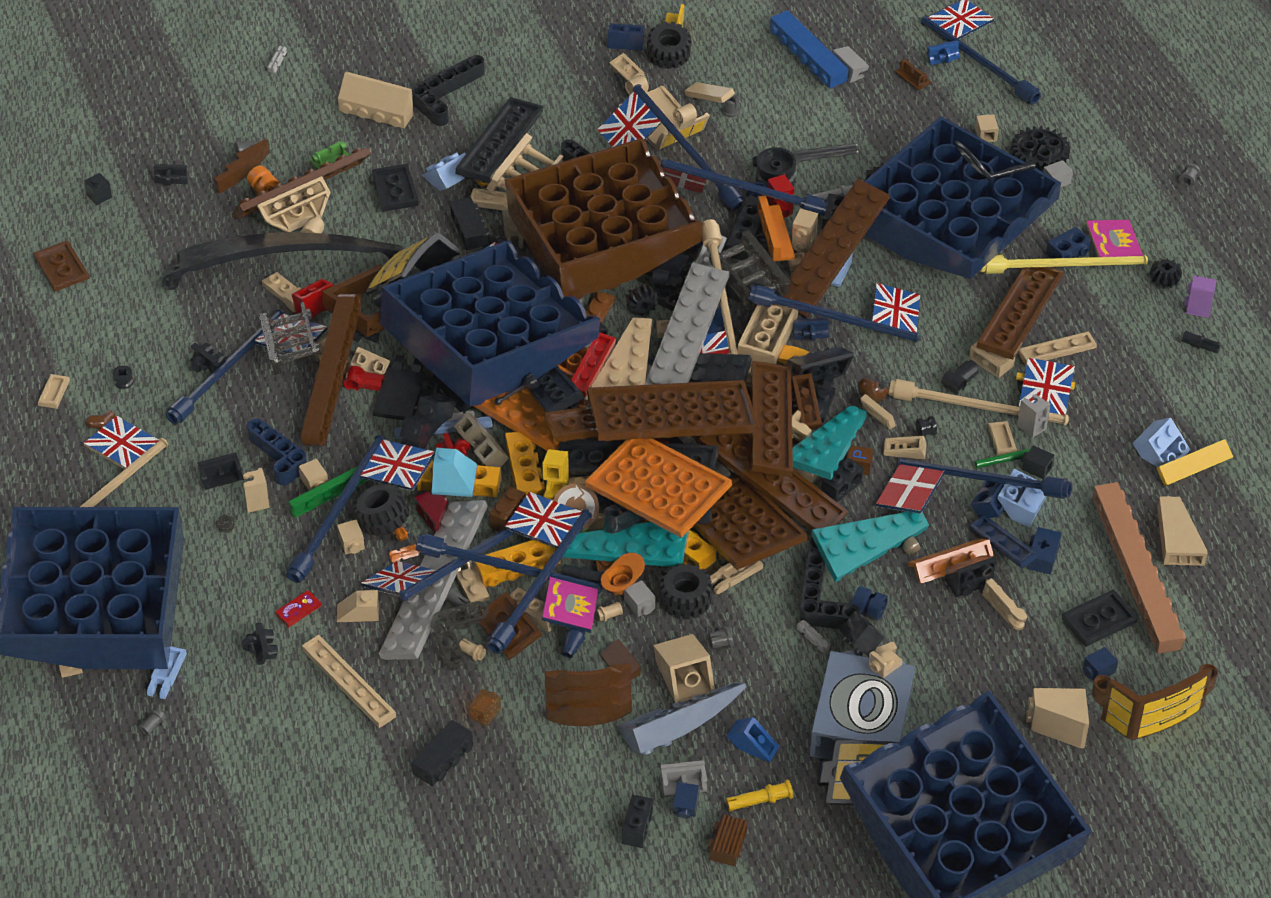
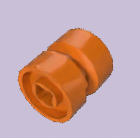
(261, 179)

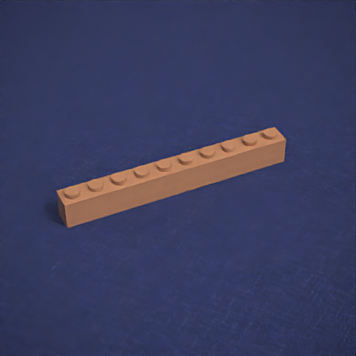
(1138, 568)

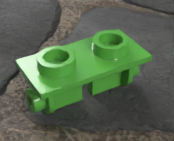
(329, 156)

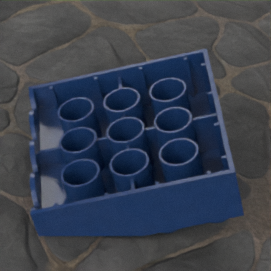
(946, 210)
(486, 321)
(91, 586)
(964, 806)

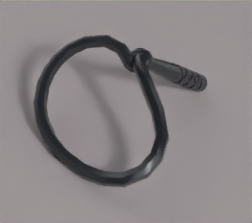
(973, 161)

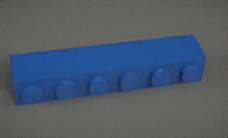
(808, 49)

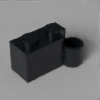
(671, 273)

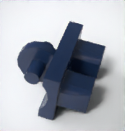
(811, 328)

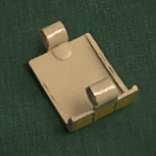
(682, 117)

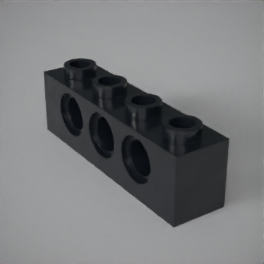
(746, 220)

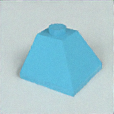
(453, 473)

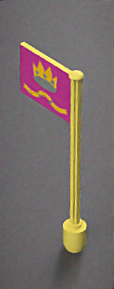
(1112, 240)

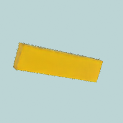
(1194, 462)

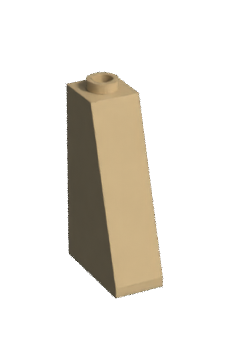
(1178, 534)

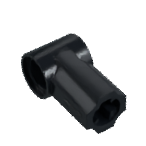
(959, 378)

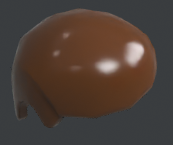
(871, 389)

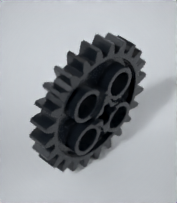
(1040, 147)

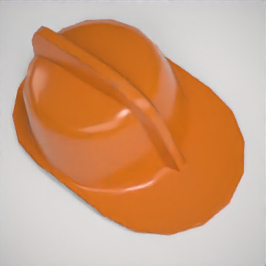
(623, 573)

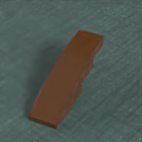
(242, 166)

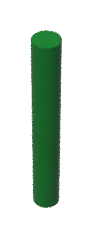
(1000, 459)

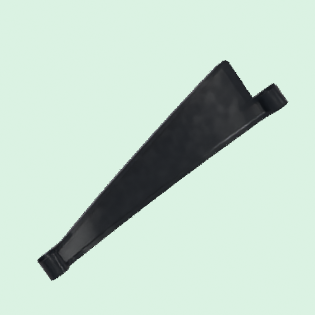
(246, 246)

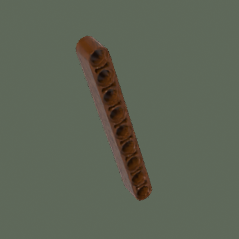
(331, 370)

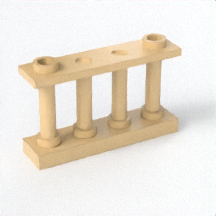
(516, 158)

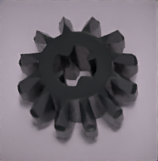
(1165, 272)
(642, 299)

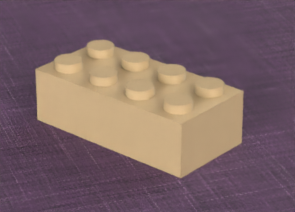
(767, 333)

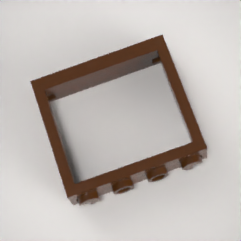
(355, 285)

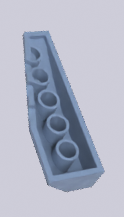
(663, 726)

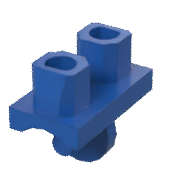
(943, 52)

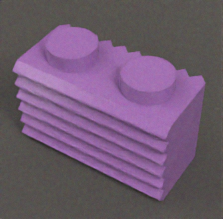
(1200, 297)

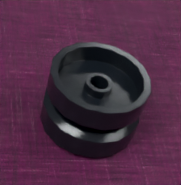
(774, 163)

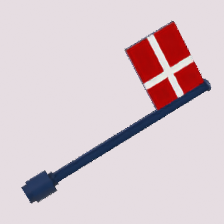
(695, 178)
(916, 482)

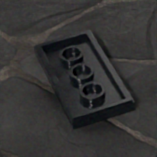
(555, 391)

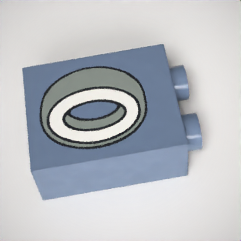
(860, 703)

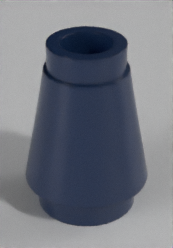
(572, 642)

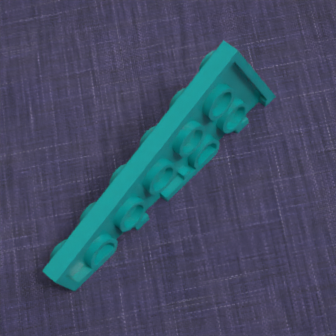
(828, 444)
(647, 539)
(861, 542)

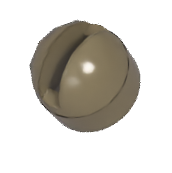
(911, 545)

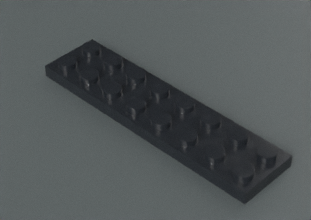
(499, 139)
(588, 455)

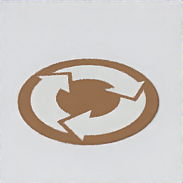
(579, 498)

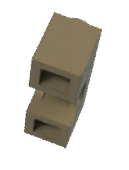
(485, 445)

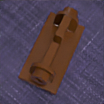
(912, 76)

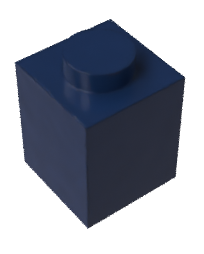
(1100, 663)
(686, 800)

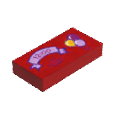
(298, 608)

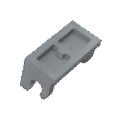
(852, 62)
(1033, 416)
(685, 772)

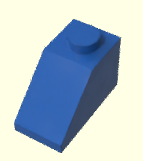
(753, 739)

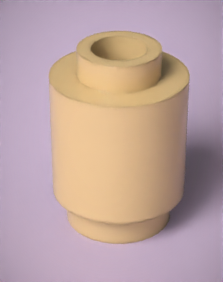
(313, 225)

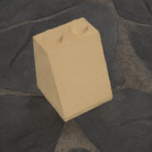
(685, 667)
(1059, 714)

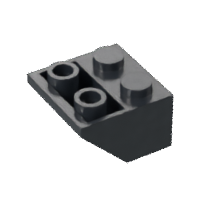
(970, 575)

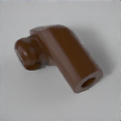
(98, 421)

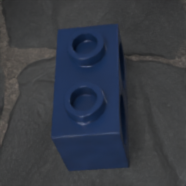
(1069, 245)
(987, 501)

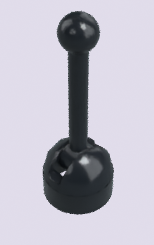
(528, 382)

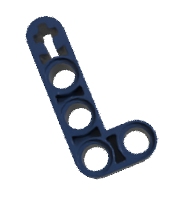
(278, 447)

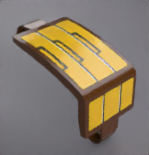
(1148, 714)

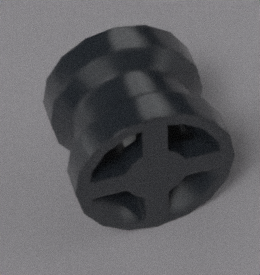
(123, 377)
(926, 426)

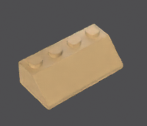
(375, 100)

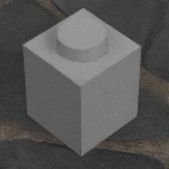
(1060, 172)
(639, 599)

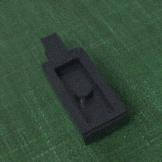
(825, 394)

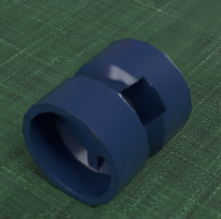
(870, 603)

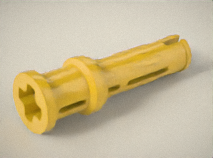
(769, 793)

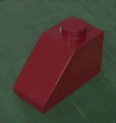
(431, 509)

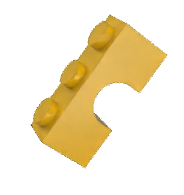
(555, 472)

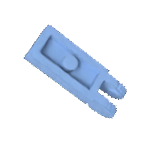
(167, 676)

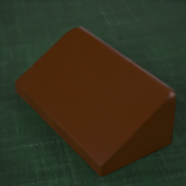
(618, 654)

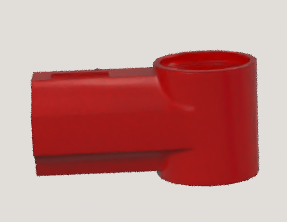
(358, 378)

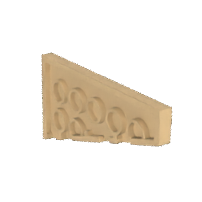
(629, 358)

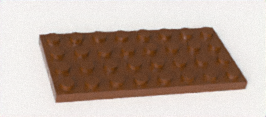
(672, 410)

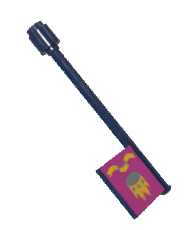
(568, 599)

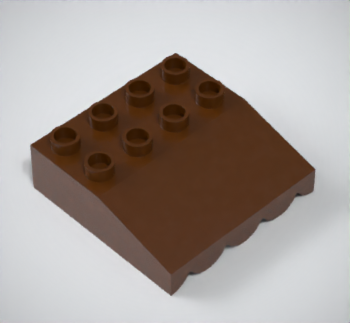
(601, 218)

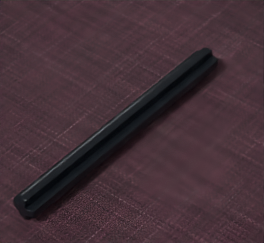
(823, 152)

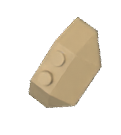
(296, 206)

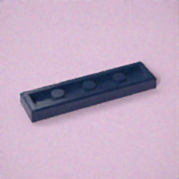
(1003, 541)

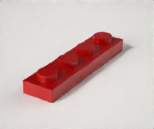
(593, 362)

